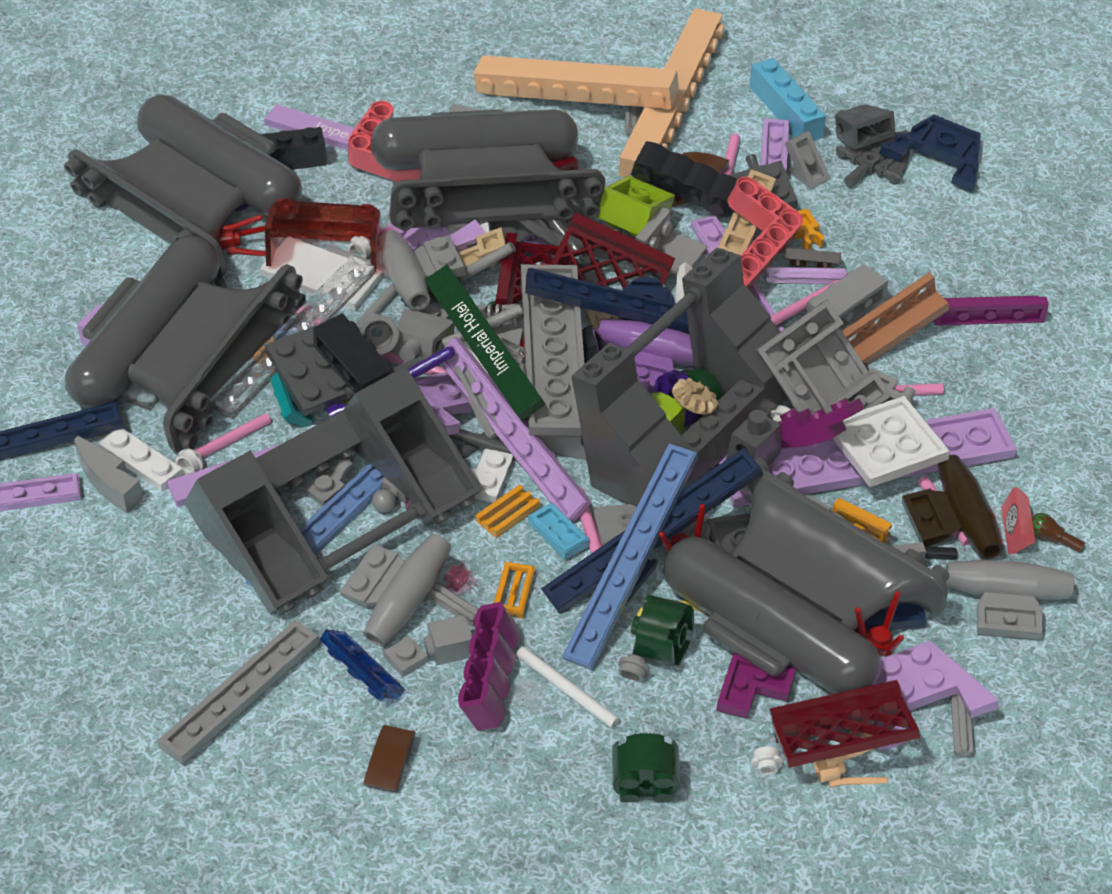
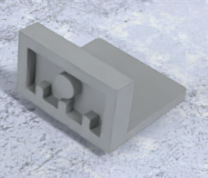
(659, 236)

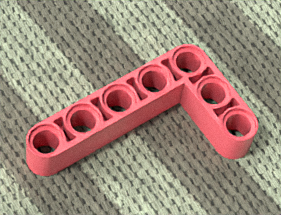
(359, 144)
(769, 214)

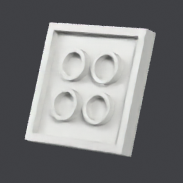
(890, 442)

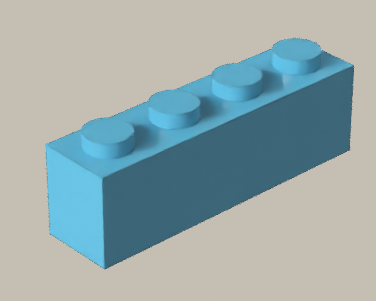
(786, 99)

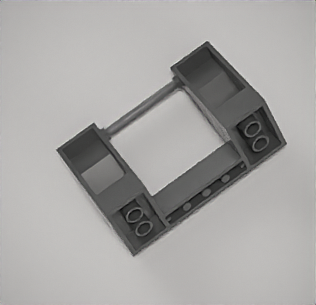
(387, 427)
(628, 429)

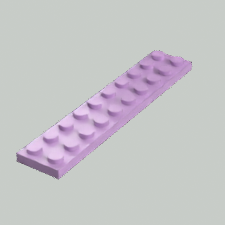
(823, 467)

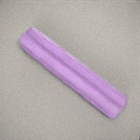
(804, 275)

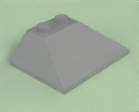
(819, 364)

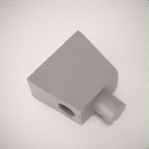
(421, 334)

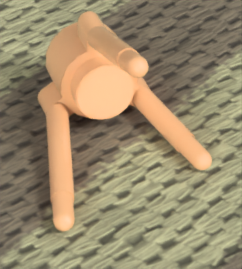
(830, 770)

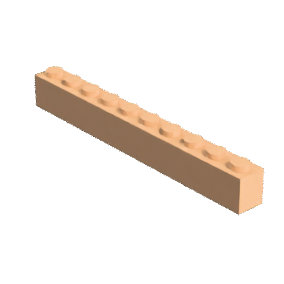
(689, 58)

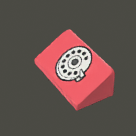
(1017, 521)

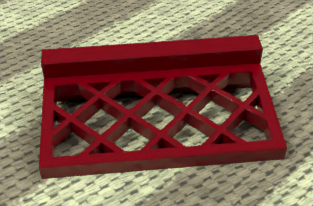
(613, 244)
(510, 276)
(849, 710)

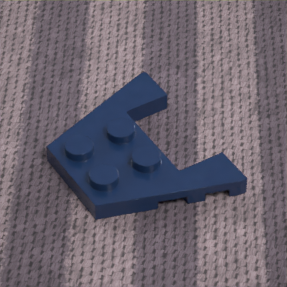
(943, 141)

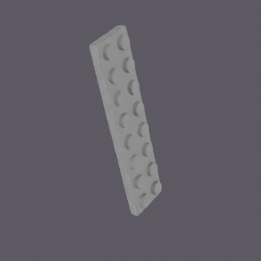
(552, 356)

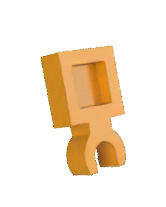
(809, 230)

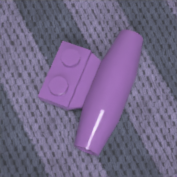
(656, 358)

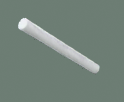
(567, 687)

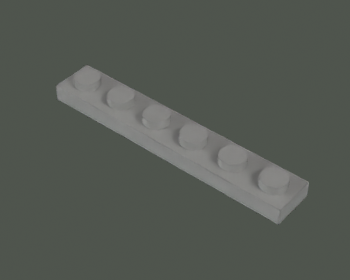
(238, 692)

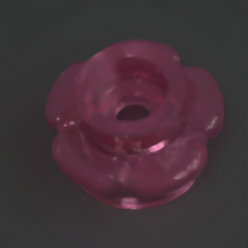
(457, 577)

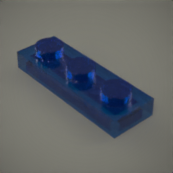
(361, 665)

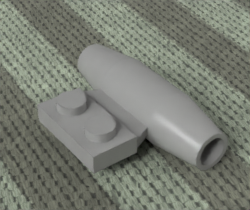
(411, 267)
(395, 585)
(1009, 594)

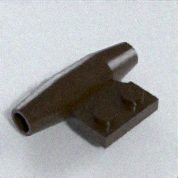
(959, 507)

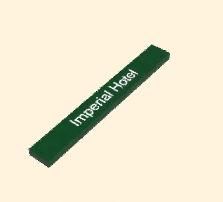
(485, 343)

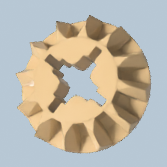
(694, 396)

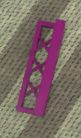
(994, 310)

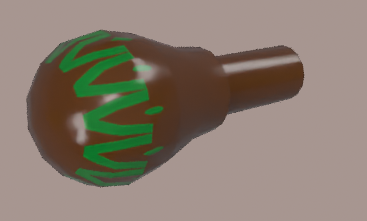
(1049, 530)

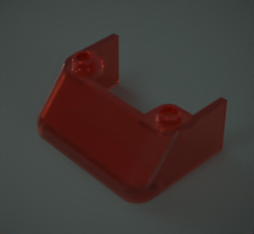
(322, 222)

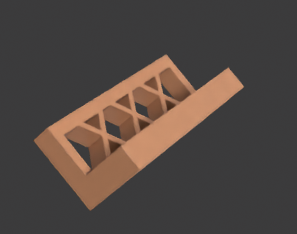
(894, 323)

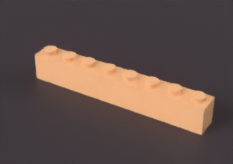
(577, 82)

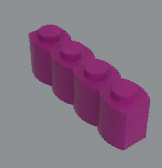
(489, 666)

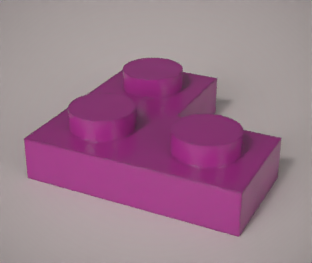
(746, 680)

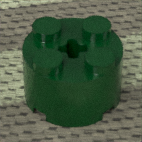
(662, 630)
(645, 768)

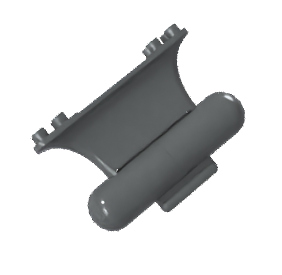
(484, 168)
(187, 174)
(179, 336)
(796, 586)

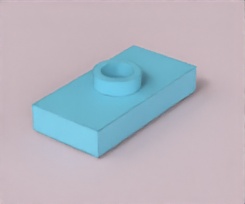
(558, 531)

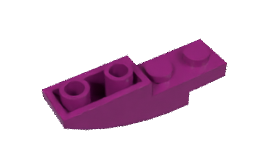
(808, 429)

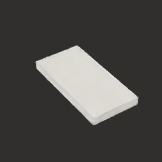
(315, 267)

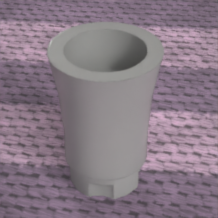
(389, 334)

